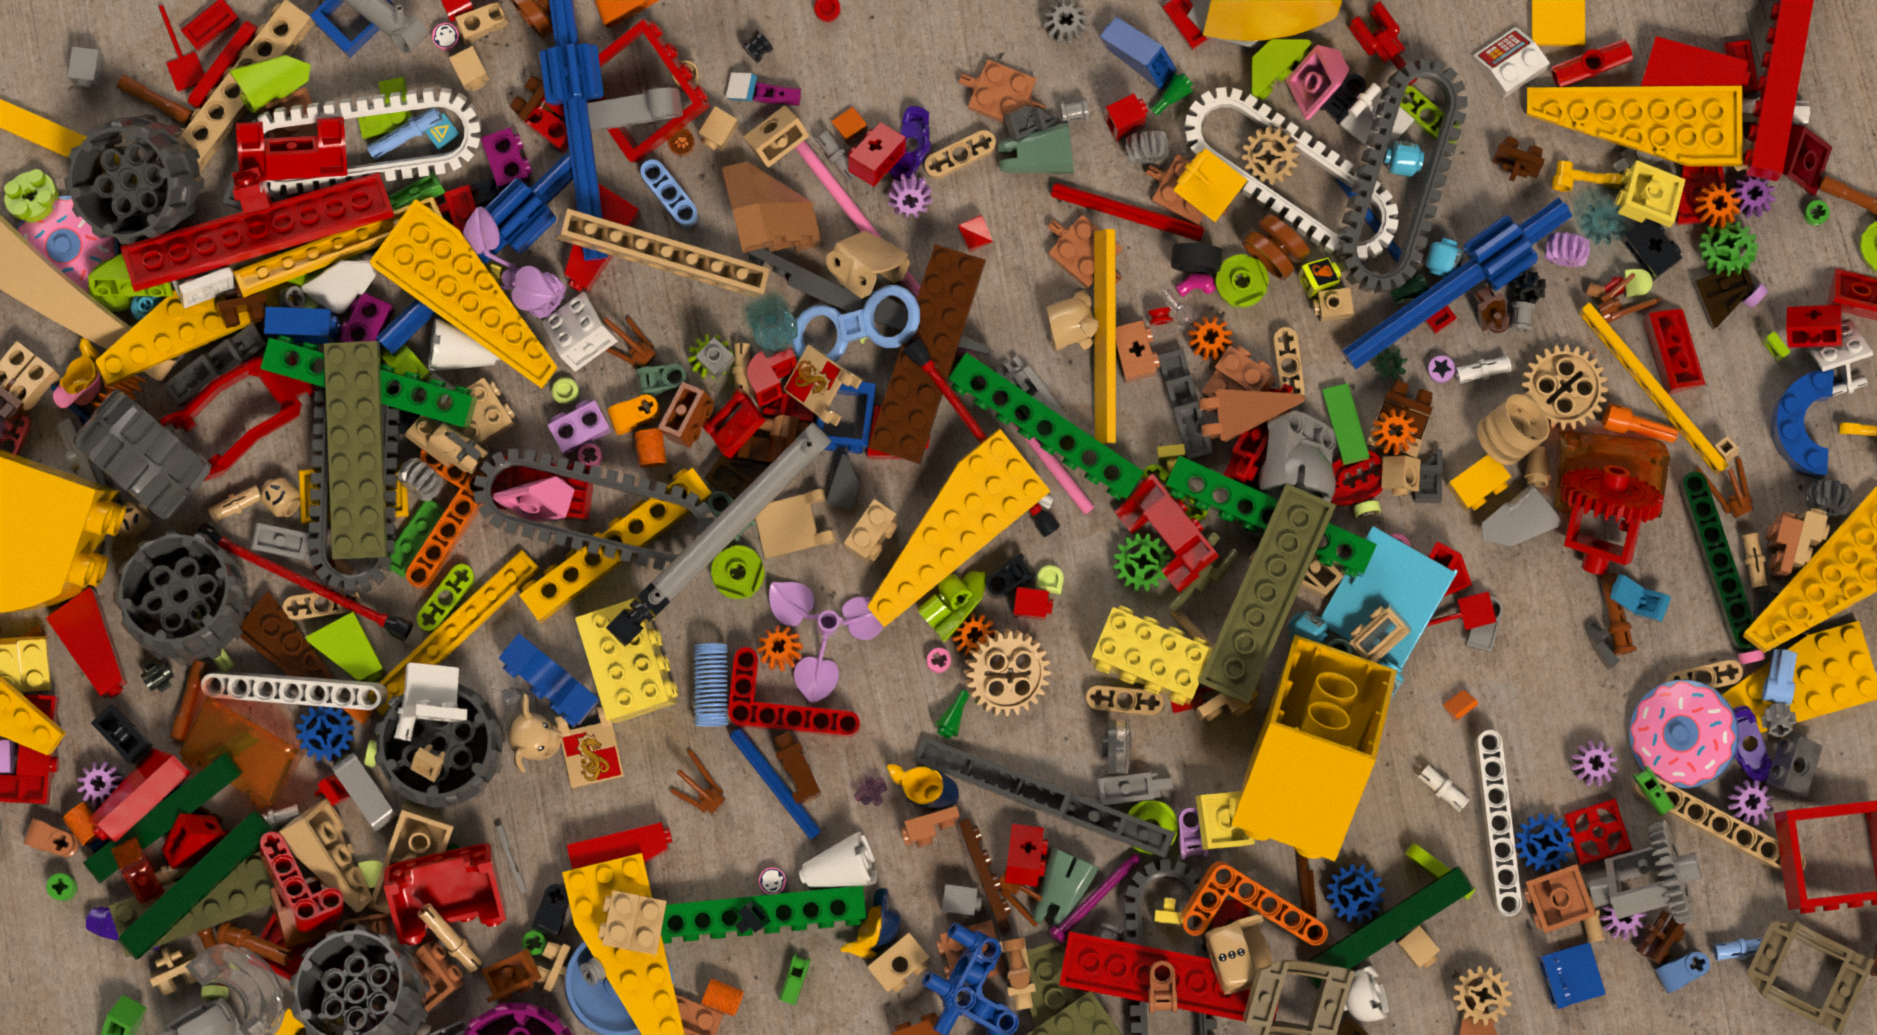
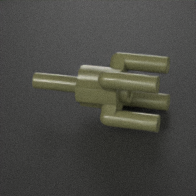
(1212, 573)

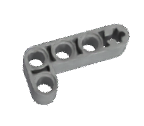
(635, 109)

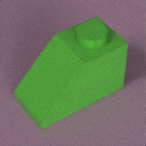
(124, 1017)

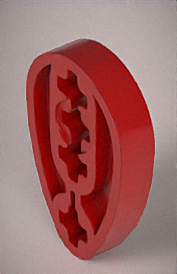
(1362, 491)

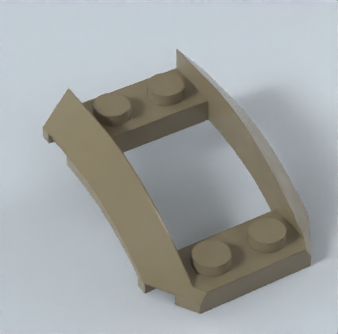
(1846, 985)
(1328, 1004)

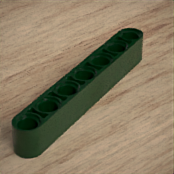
(1719, 547)
(164, 815)
(195, 885)
(1395, 922)

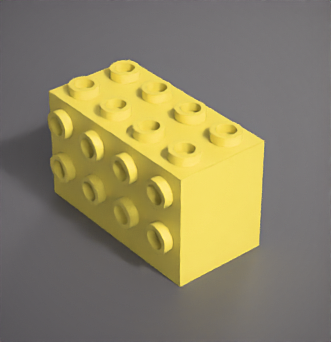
(1151, 655)
(631, 677)

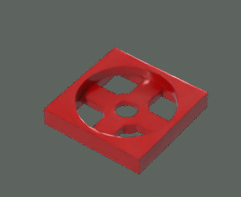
(1594, 821)

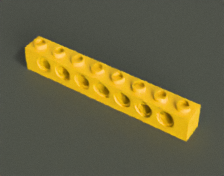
(619, 527)

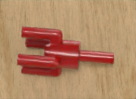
(1382, 41)

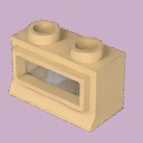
(1379, 634)

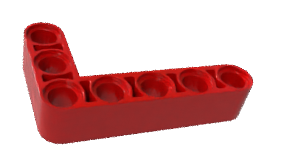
(781, 711)

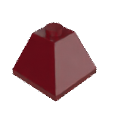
(1806, 158)

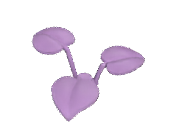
(527, 282)
(790, 604)

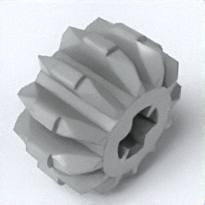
(1065, 31)
(1147, 147)
(420, 479)

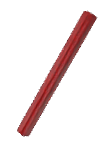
(1127, 211)

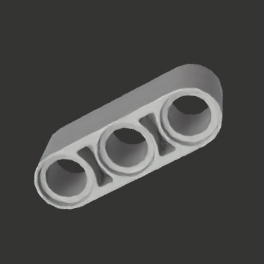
(365, 791)

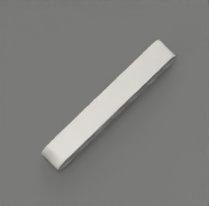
(282, 694)
(1502, 810)

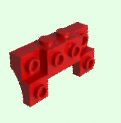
(294, 156)
(1251, 449)
(1168, 517)
(33, 767)

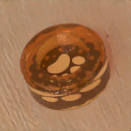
(682, 143)

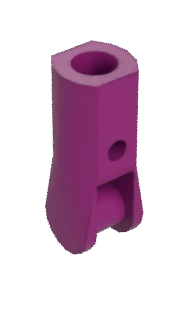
(782, 94)

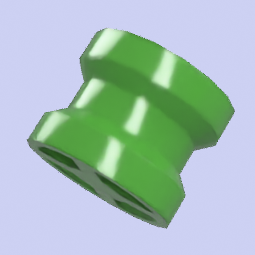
(67, 887)

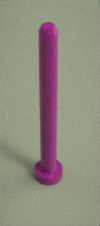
(1059, 933)

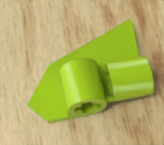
(270, 80)
(953, 603)

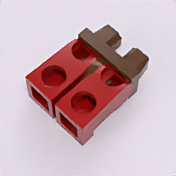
(542, 116)

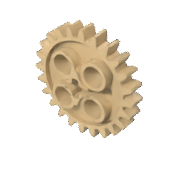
(1580, 405)
(1005, 695)

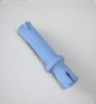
(410, 129)

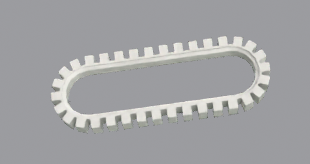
(396, 104)
(1280, 204)

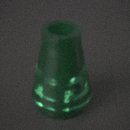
(1410, 290)

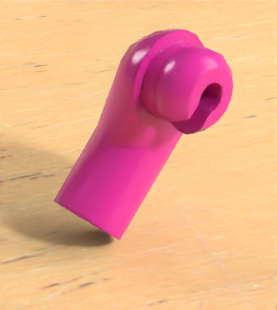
(1197, 281)

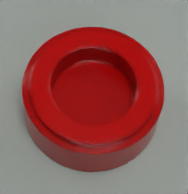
(827, 10)

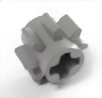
(1778, 719)

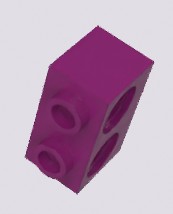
(502, 160)
(372, 325)

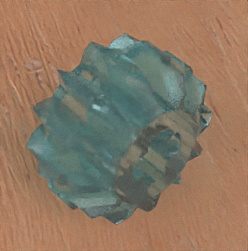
(1595, 214)
(775, 329)

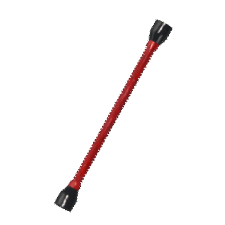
(919, 354)
(394, 625)

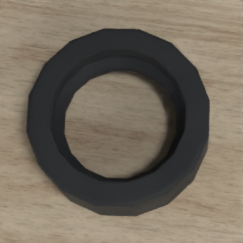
(1196, 258)

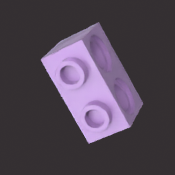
(582, 433)

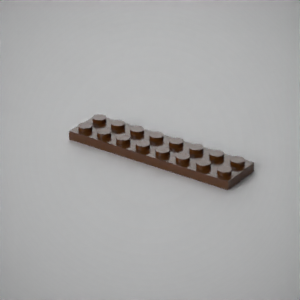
(911, 394)

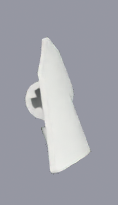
(340, 284)

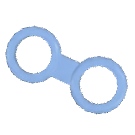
(860, 323)

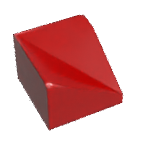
(975, 233)

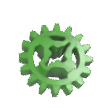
(1729, 245)
(1129, 560)

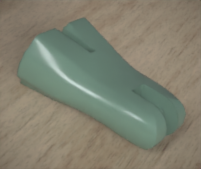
(1039, 152)
(1063, 885)

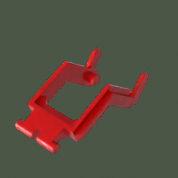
(283, 389)

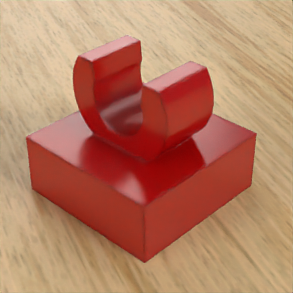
(333, 790)

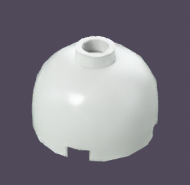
(1366, 998)

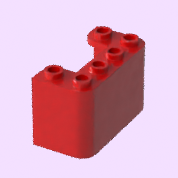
(454, 882)

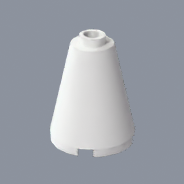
(455, 349)
(841, 865)

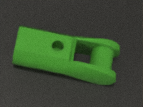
(1655, 795)
(793, 985)

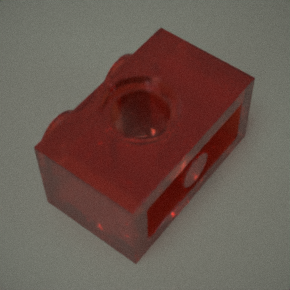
(137, 870)

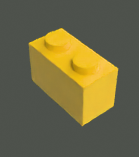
(1478, 482)

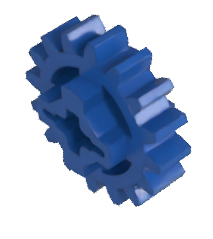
(314, 734)
(1547, 831)
(1358, 880)

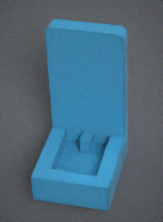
(1639, 600)

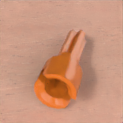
(1621, 419)

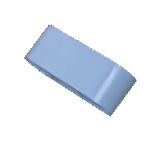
(664, 182)

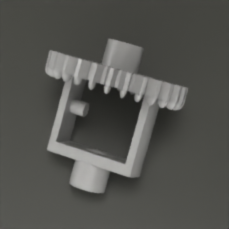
(1660, 856)

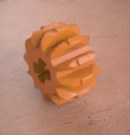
(1708, 207)
(1200, 334)
(1394, 422)
(966, 631)
(772, 655)

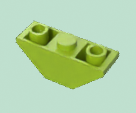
(1274, 64)
(114, 280)

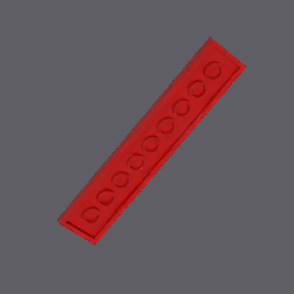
(257, 232)

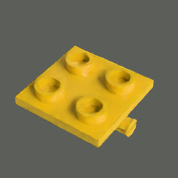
(1209, 184)

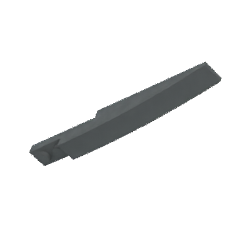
(887, 312)
(1044, 797)

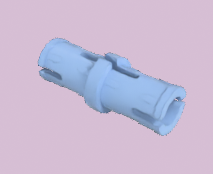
(1738, 949)

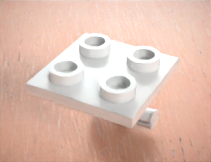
(1363, 113)
(1852, 349)

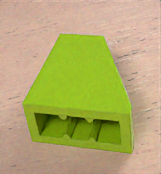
(349, 647)

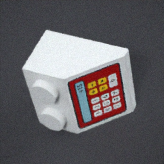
(1511, 61)

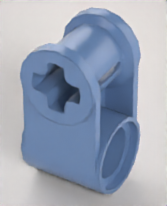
(1678, 973)

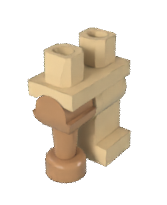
(1019, 973)

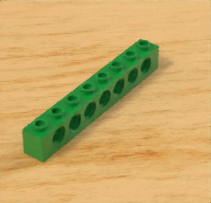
(971, 367)
(461, 410)
(1186, 470)
(851, 896)

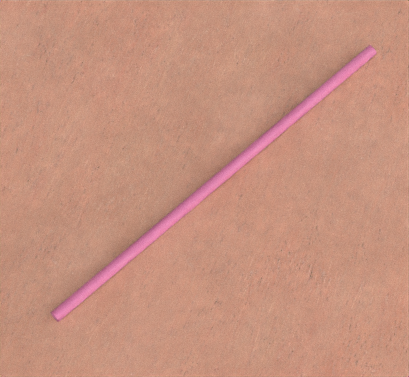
(911, 284)

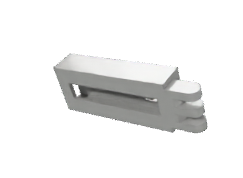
(1017, 376)

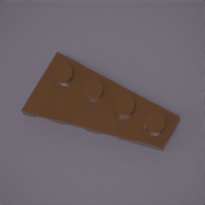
(281, 642)
(989, 882)

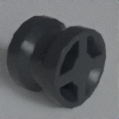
(757, 46)
(484, 192)

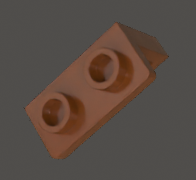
(510, 975)

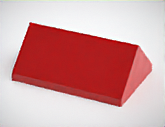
(1854, 293)
(1673, 350)

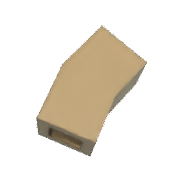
(1730, 446)

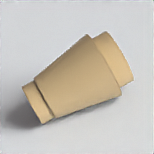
(1538, 468)

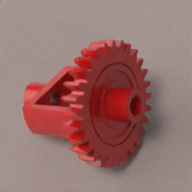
(1612, 494)

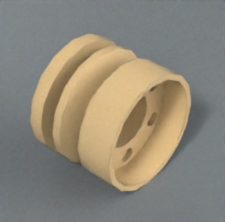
(1513, 429)

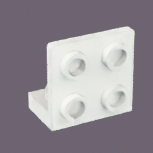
(203, 286)
(578, 332)
(432, 693)

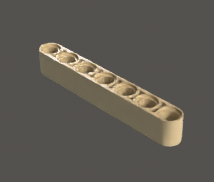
(1731, 825)

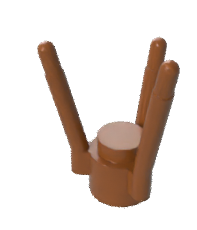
(1613, 309)
(641, 353)
(1741, 501)
(709, 798)
(1008, 889)

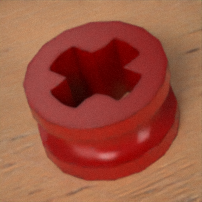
(1160, 316)

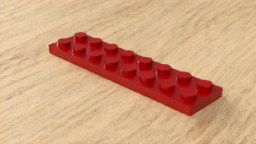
(1123, 972)

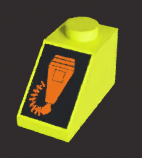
(1319, 276)

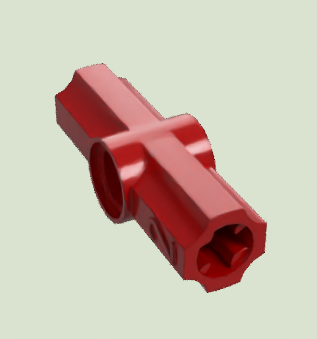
(1606, 57)

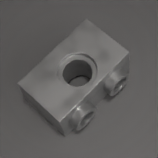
(1794, 764)

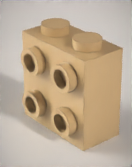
(489, 416)
(870, 531)

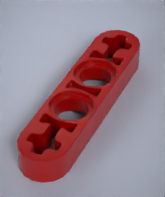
(227, 58)

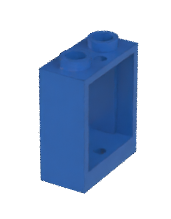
(320, 17)
(302, 324)
(855, 445)

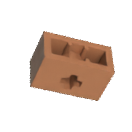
(1134, 367)

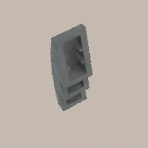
(221, 359)
(1184, 403)

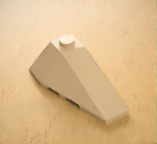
(416, 835)
(320, 845)

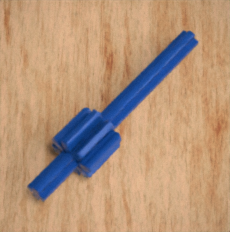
(573, 78)
(520, 218)
(1495, 257)

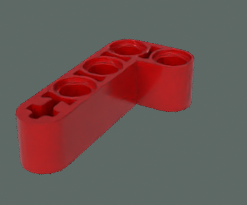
(294, 881)

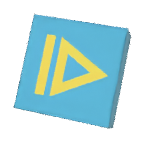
(442, 133)

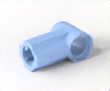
(1779, 684)

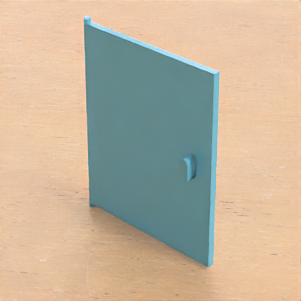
(1393, 577)

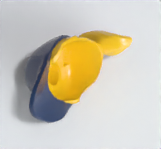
(925, 786)
(877, 930)

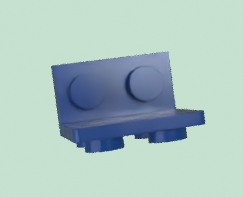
(1571, 975)

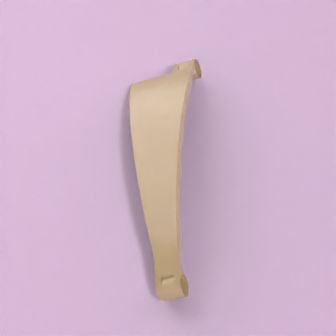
(45, 288)

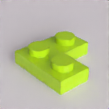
(381, 124)

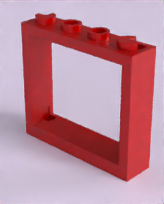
(682, 74)
(1791, 858)

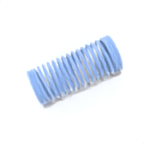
(710, 719)

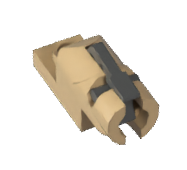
(446, 444)

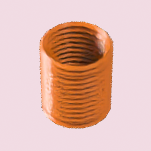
(650, 448)
(78, 824)
(722, 997)

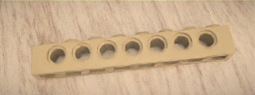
(234, 109)
(661, 253)

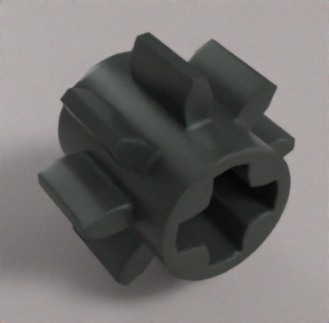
(1529, 287)
(157, 675)

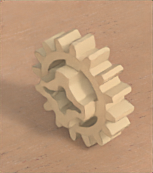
(1271, 144)
(1485, 984)

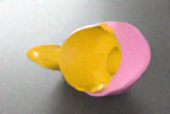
(81, 378)

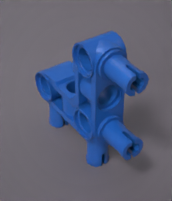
(969, 977)

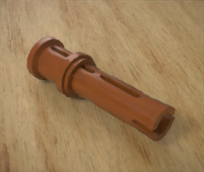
(1618, 626)
(245, 938)

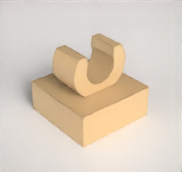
(427, 763)

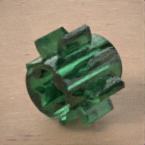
(1397, 365)

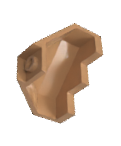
(769, 211)

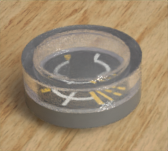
(1117, 746)

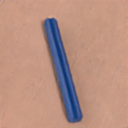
(774, 783)

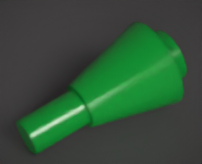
(1176, 89)
(949, 722)

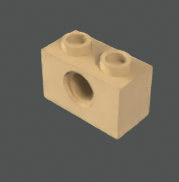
(776, 136)
(906, 948)

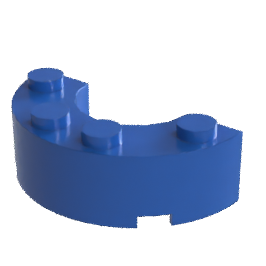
(1788, 424)
(548, 680)

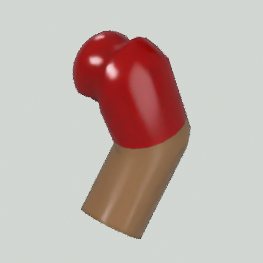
(1598, 291)

